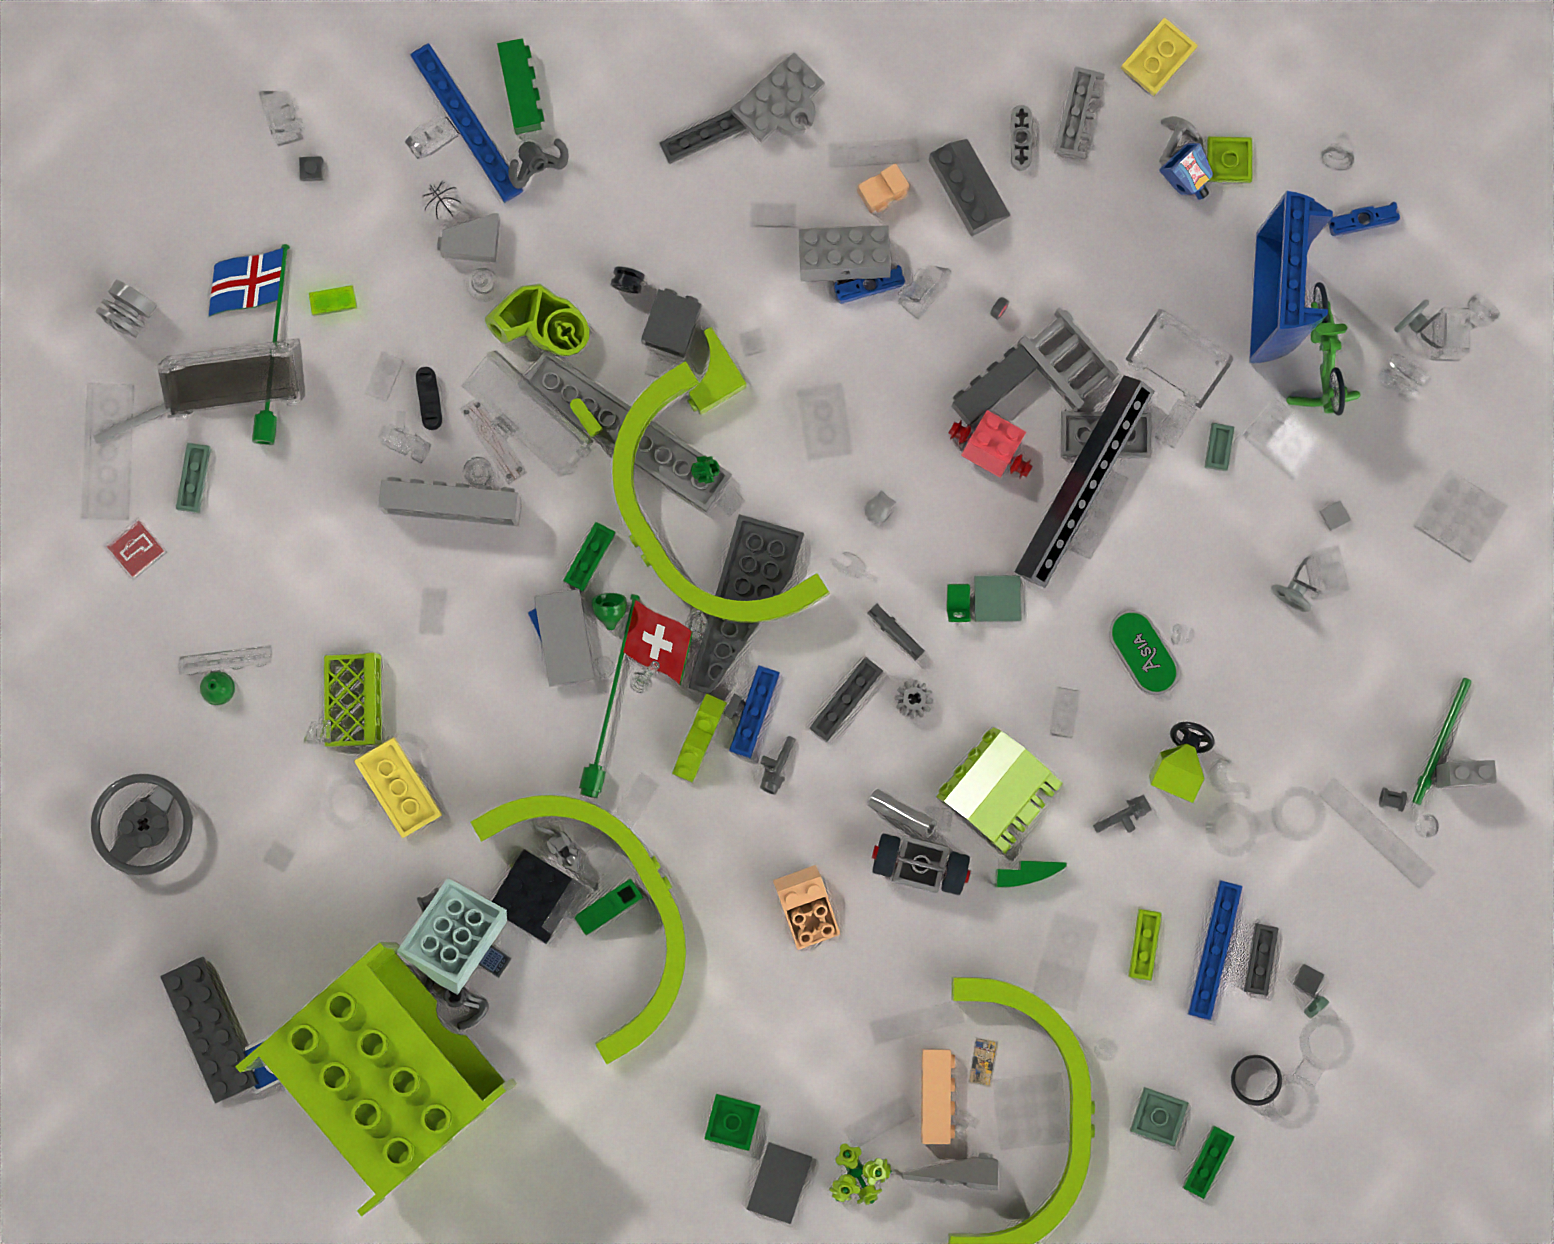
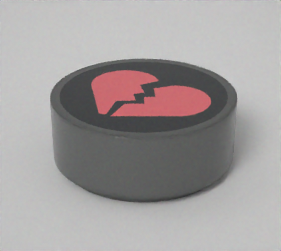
(999, 307)

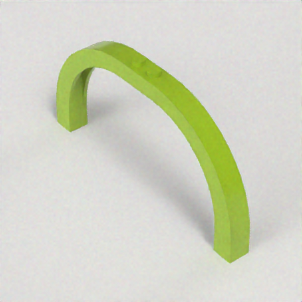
(632, 429)
(647, 867)
(1081, 1109)

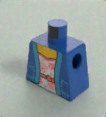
(1188, 171)

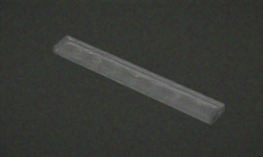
(598, 858)

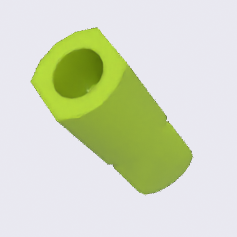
(585, 417)

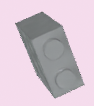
(1466, 774)

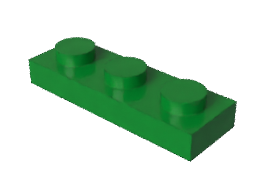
(589, 556)
(1208, 1162)

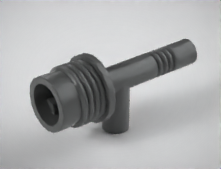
(772, 778)
(1137, 806)

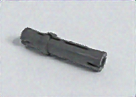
(895, 631)

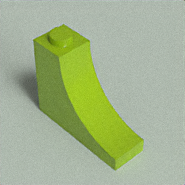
(720, 380)

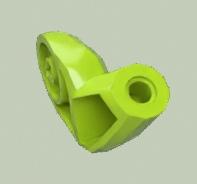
(543, 317)

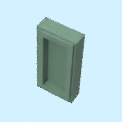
(1219, 447)

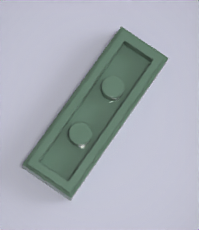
(193, 478)

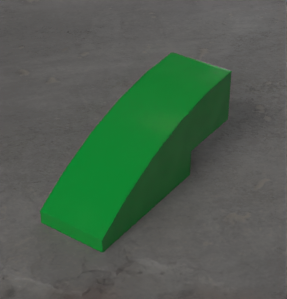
(1027, 873)

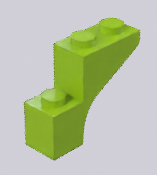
(699, 737)

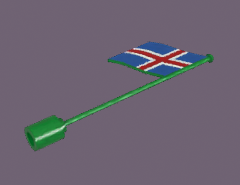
(250, 284)

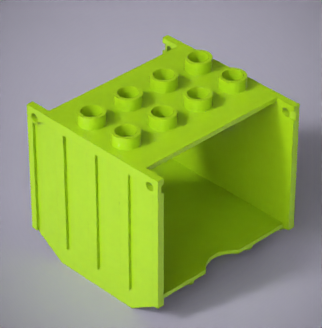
(380, 1070)

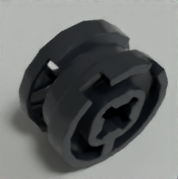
(627, 279)

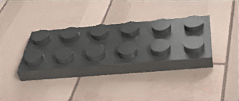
(208, 1028)

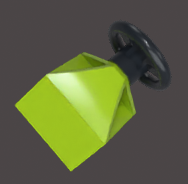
(1179, 767)

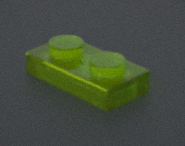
(332, 300)

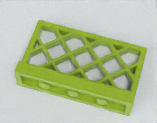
(372, 698)

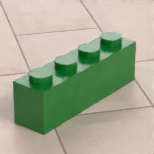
(519, 86)

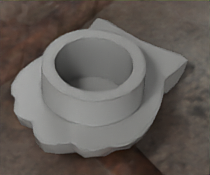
(879, 508)

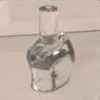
(696, 623)

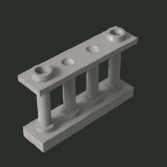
(1060, 380)

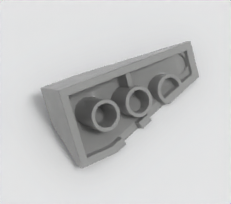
(971, 1172)

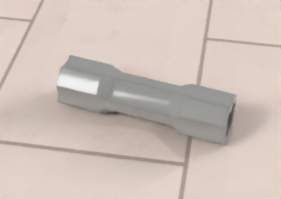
(900, 812)

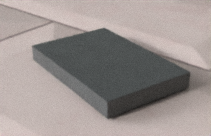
(779, 1183)

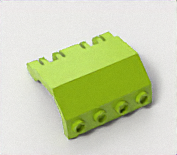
(998, 787)

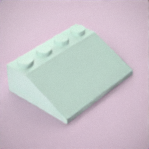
(453, 935)

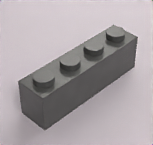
(994, 385)

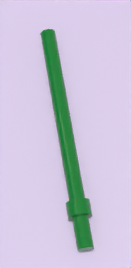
(1424, 782)

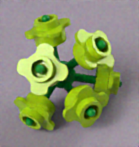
(847, 1183)

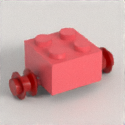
(992, 445)

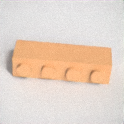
(936, 1096)

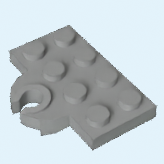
(780, 100)

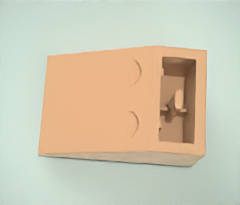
(806, 907)

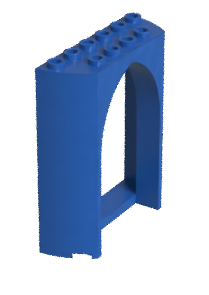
(1279, 281)

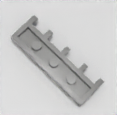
(1076, 112)

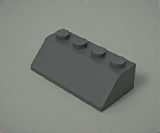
(968, 186)

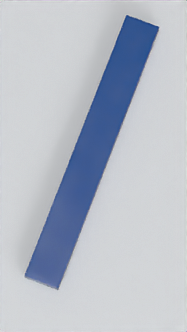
(465, 121)

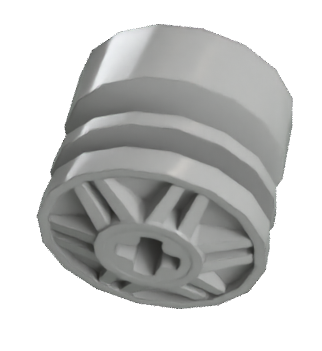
(125, 308)

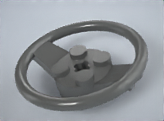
(132, 837)

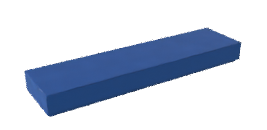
(754, 711)

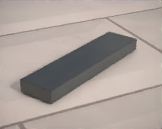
(701, 136)
(846, 699)

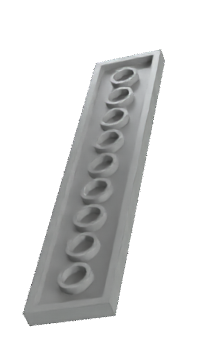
(658, 451)

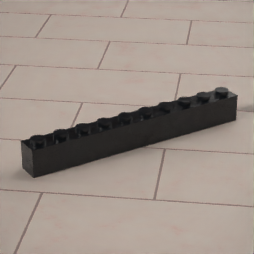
(1084, 481)

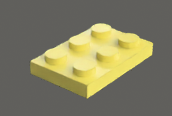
(1159, 56)

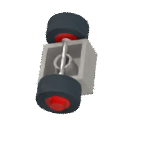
(920, 864)

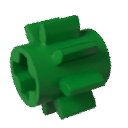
(705, 469)

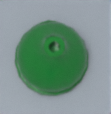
(609, 608)
(217, 688)

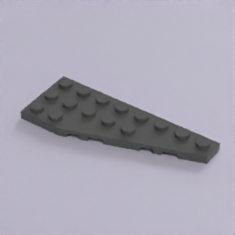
(755, 569)

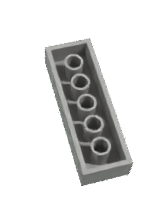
(450, 502)

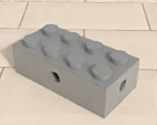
(844, 253)

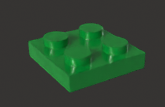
(732, 1122)

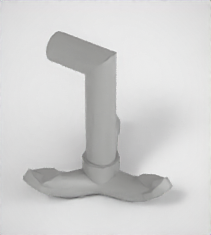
(1181, 126)

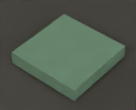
(997, 598)
(1159, 1116)

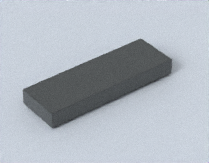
(1261, 959)

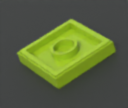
(1230, 159)

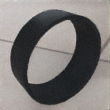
(1256, 1102)

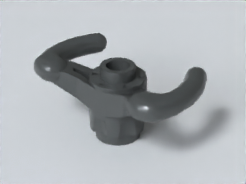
(535, 161)
(461, 999)

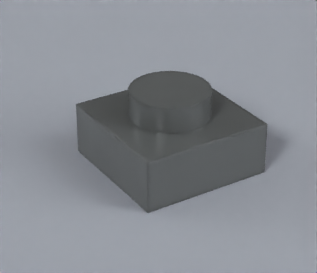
(311, 168)
(734, 707)

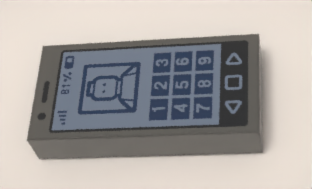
(495, 961)

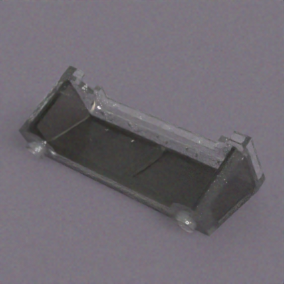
(232, 377)

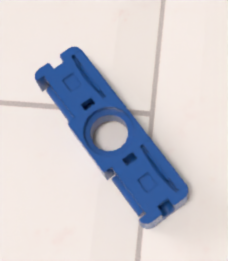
(1378, 217)
(855, 290)

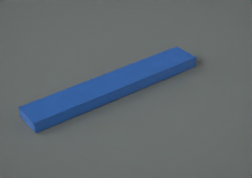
(1215, 950)

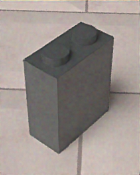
(671, 322)

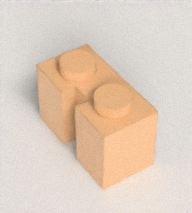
(883, 188)

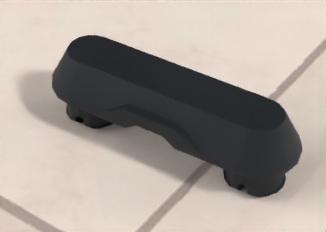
(429, 398)

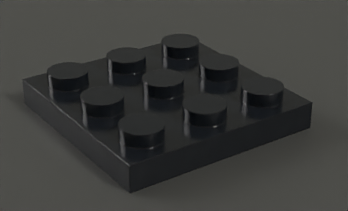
(531, 893)

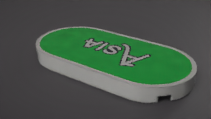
(1143, 652)

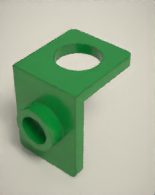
(958, 602)

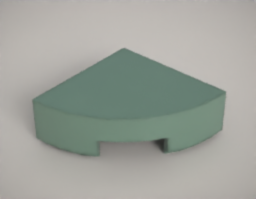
(1316, 1006)

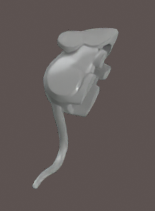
(561, 847)

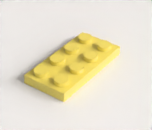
(398, 787)

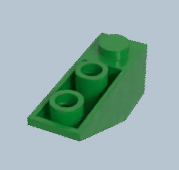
(608, 906)

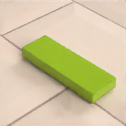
(1144, 944)

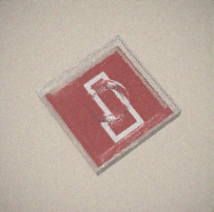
(135, 548)

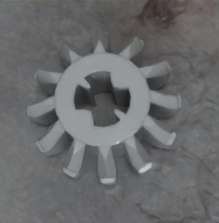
(912, 691)

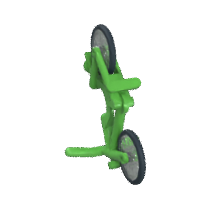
(1332, 381)

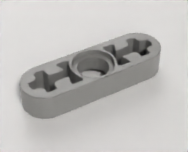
(1015, 121)

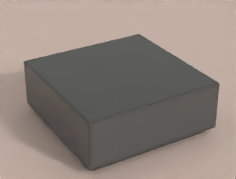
(1308, 979)

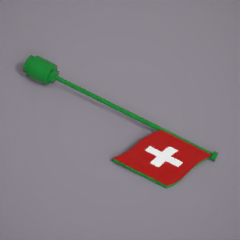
(646, 640)

